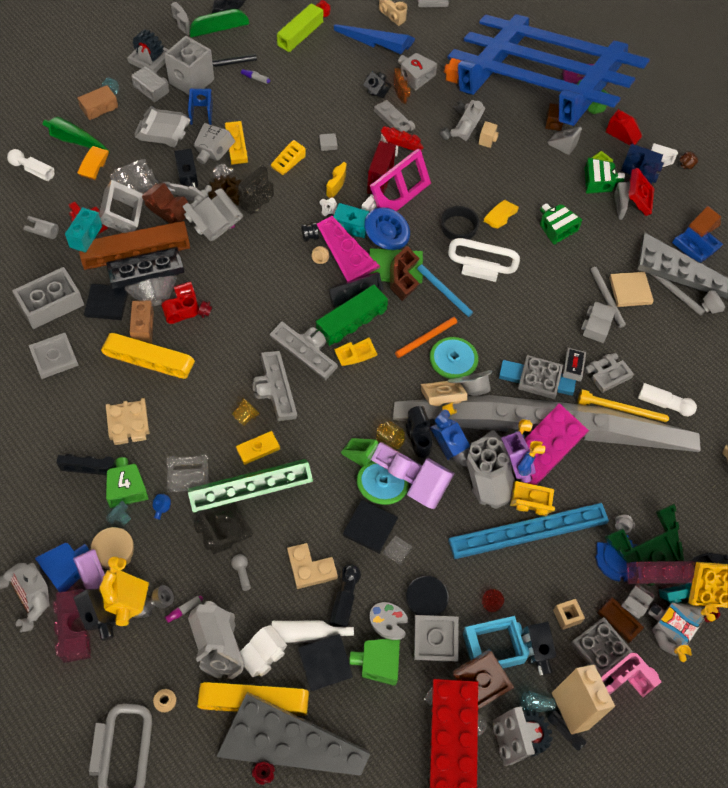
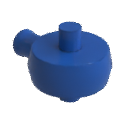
(161, 505)

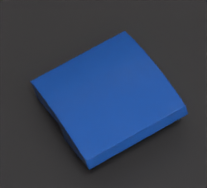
(695, 246)

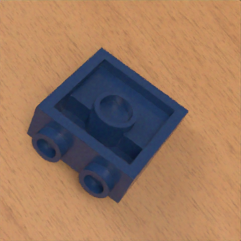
(645, 160)

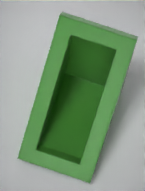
(360, 450)

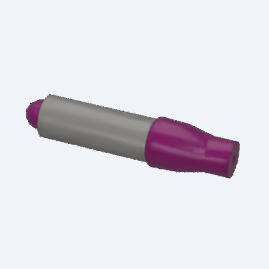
(179, 611)

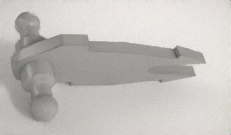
(190, 193)

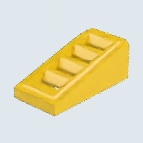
(293, 149)

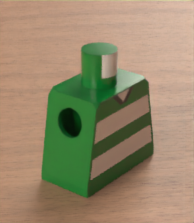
(601, 176)
(559, 222)

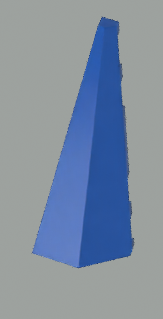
(391, 41)

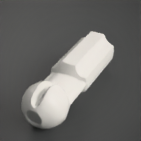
(44, 171)
(665, 399)

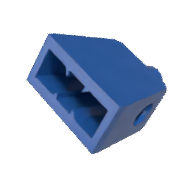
(60, 566)

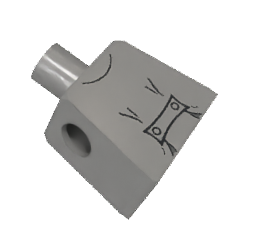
(212, 143)

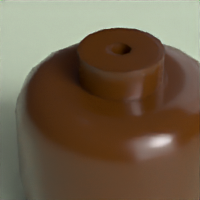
(688, 160)

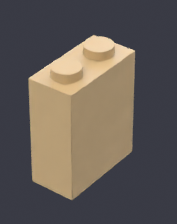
(583, 699)

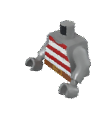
(30, 589)

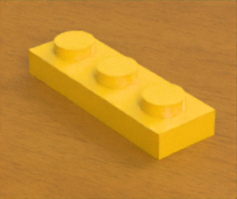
(238, 150)

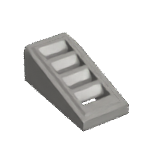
(622, 198)

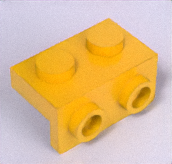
(532, 497)

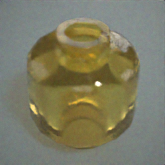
(390, 434)

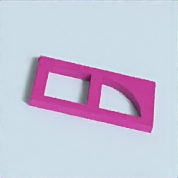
(406, 195)

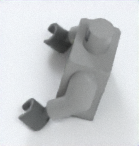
(468, 121)

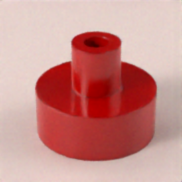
(325, 6)

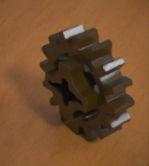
(229, 185)

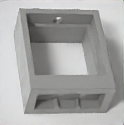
(127, 196)

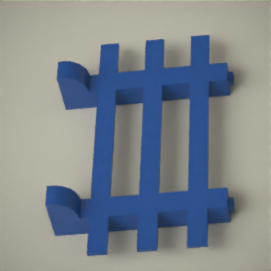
(573, 98)

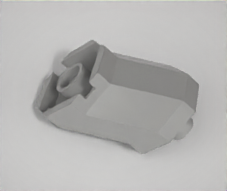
(162, 126)
(490, 472)
(215, 640)

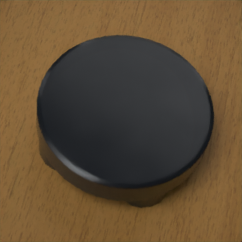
(427, 596)

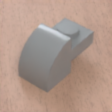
(638, 601)

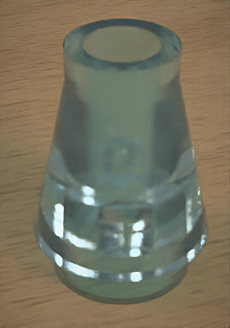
(536, 702)

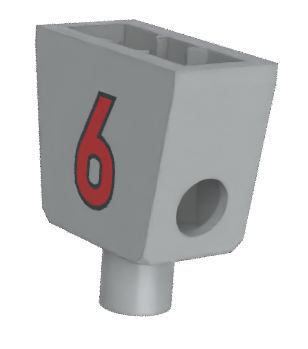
(417, 69)

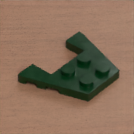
(660, 548)

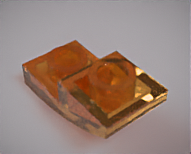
(401, 86)

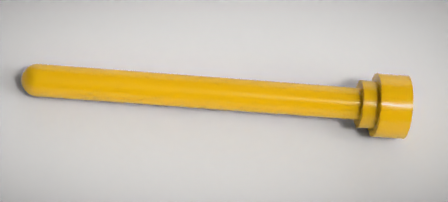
(587, 398)

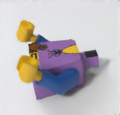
(518, 451)

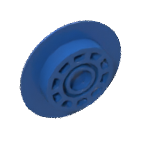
(385, 231)

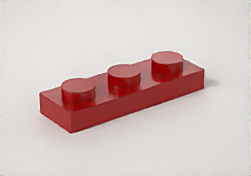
(401, 138)

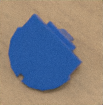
(611, 562)

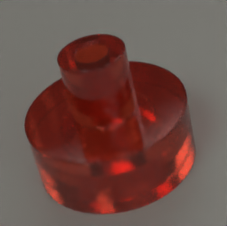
(493, 600)

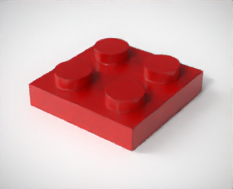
(641, 192)

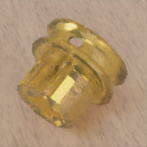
(245, 412)

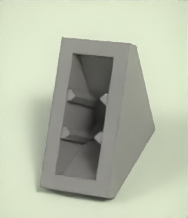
(566, 139)

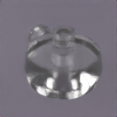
(223, 170)

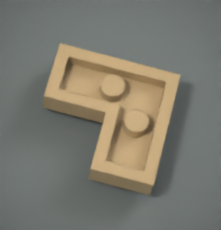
(307, 572)

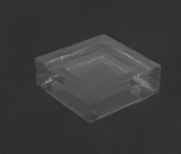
(397, 550)

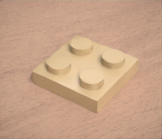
(443, 392)

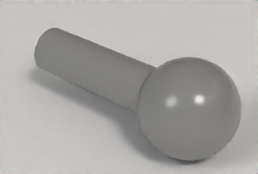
(239, 563)

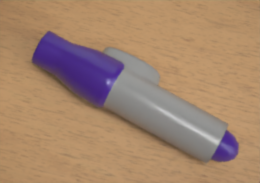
(255, 75)

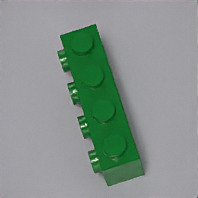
(352, 315)

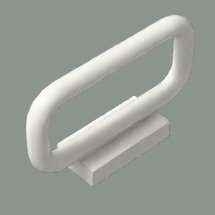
(481, 268)

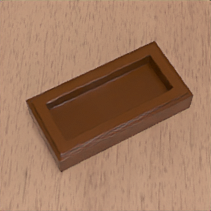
(620, 620)

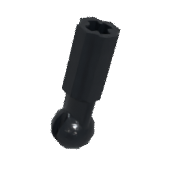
(344, 598)

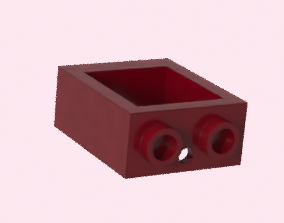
(381, 163)

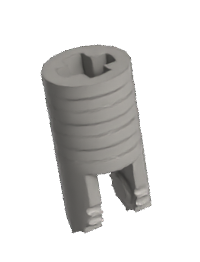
(42, 228)

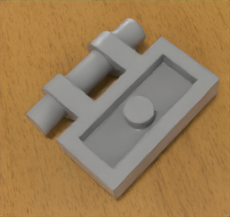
(611, 376)

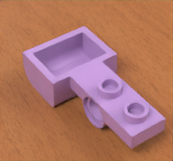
(427, 480)

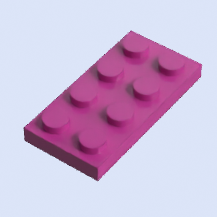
(559, 434)

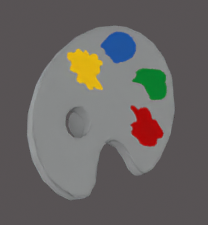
(385, 618)

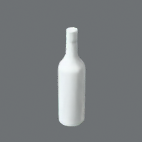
(308, 631)

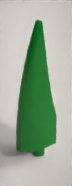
(71, 133)

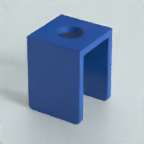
(194, 101)

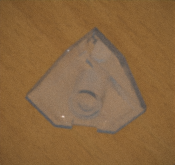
(153, 289)

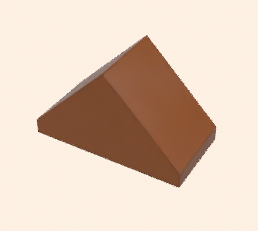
(706, 222)

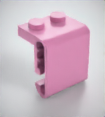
(636, 672)

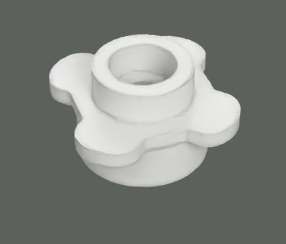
(333, 206)

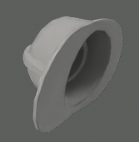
(474, 383)

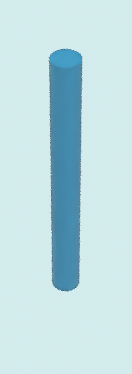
(439, 285)

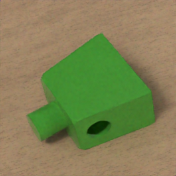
(378, 660)

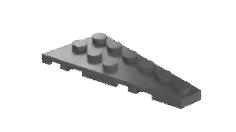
(281, 738)

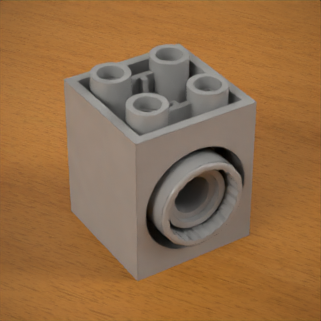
(189, 65)

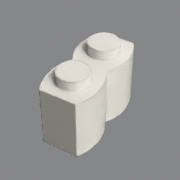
(262, 651)

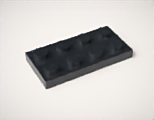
(144, 267)

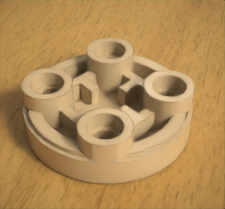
(112, 543)

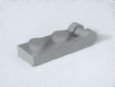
(393, 117)

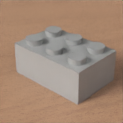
(48, 297)

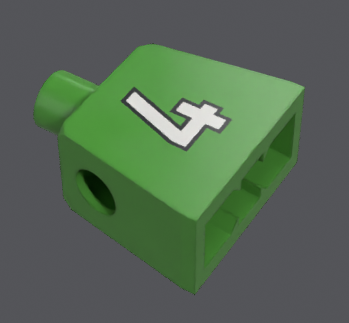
(124, 484)

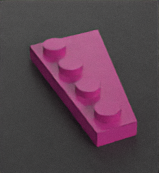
(347, 252)

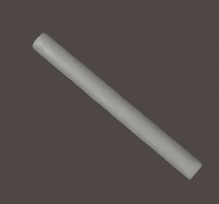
(605, 292)
(680, 294)

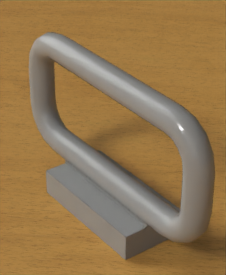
(103, 744)

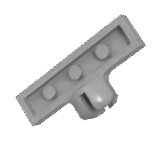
(305, 348)
(275, 386)

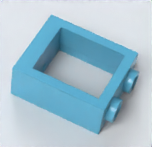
(515, 630)

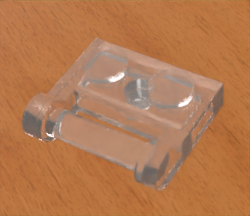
(187, 478)

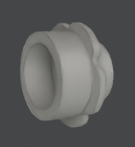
(624, 522)

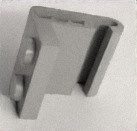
(214, 215)

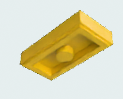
(257, 447)

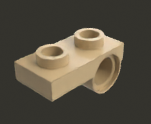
(394, 11)

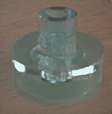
(112, 84)

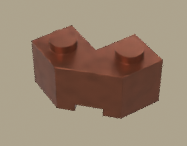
(164, 204)
(401, 281)

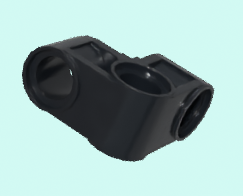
(418, 431)

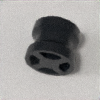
(310, 231)

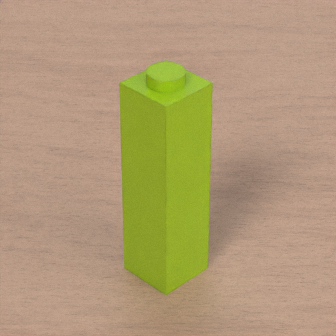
(300, 27)

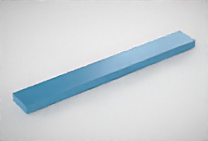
(528, 530)

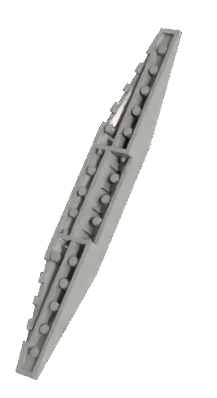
(603, 423)

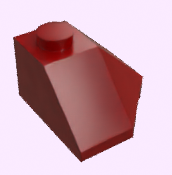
(624, 128)

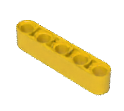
(148, 355)
(230, 697)

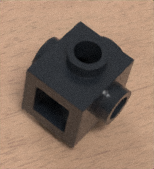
(377, 84)

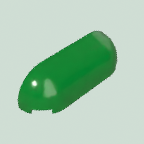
(217, 22)

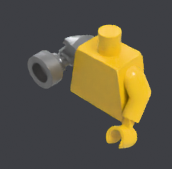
(127, 594)

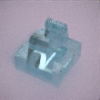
(118, 514)

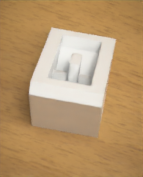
(669, 154)

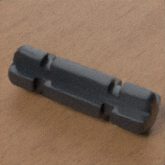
(578, 742)

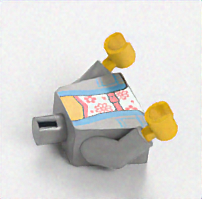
(678, 626)

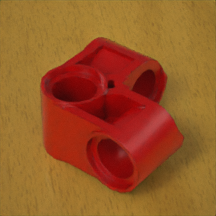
(179, 308)

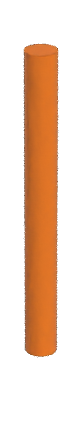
(424, 338)

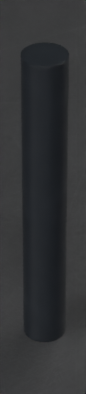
(240, 59)

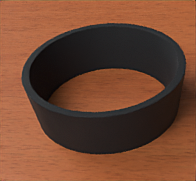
(463, 212)

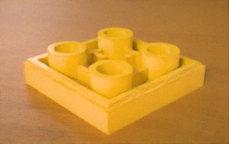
(709, 585)

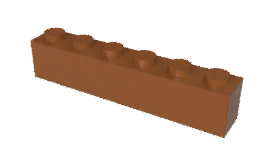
(135, 243)

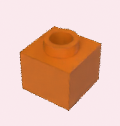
(451, 70)

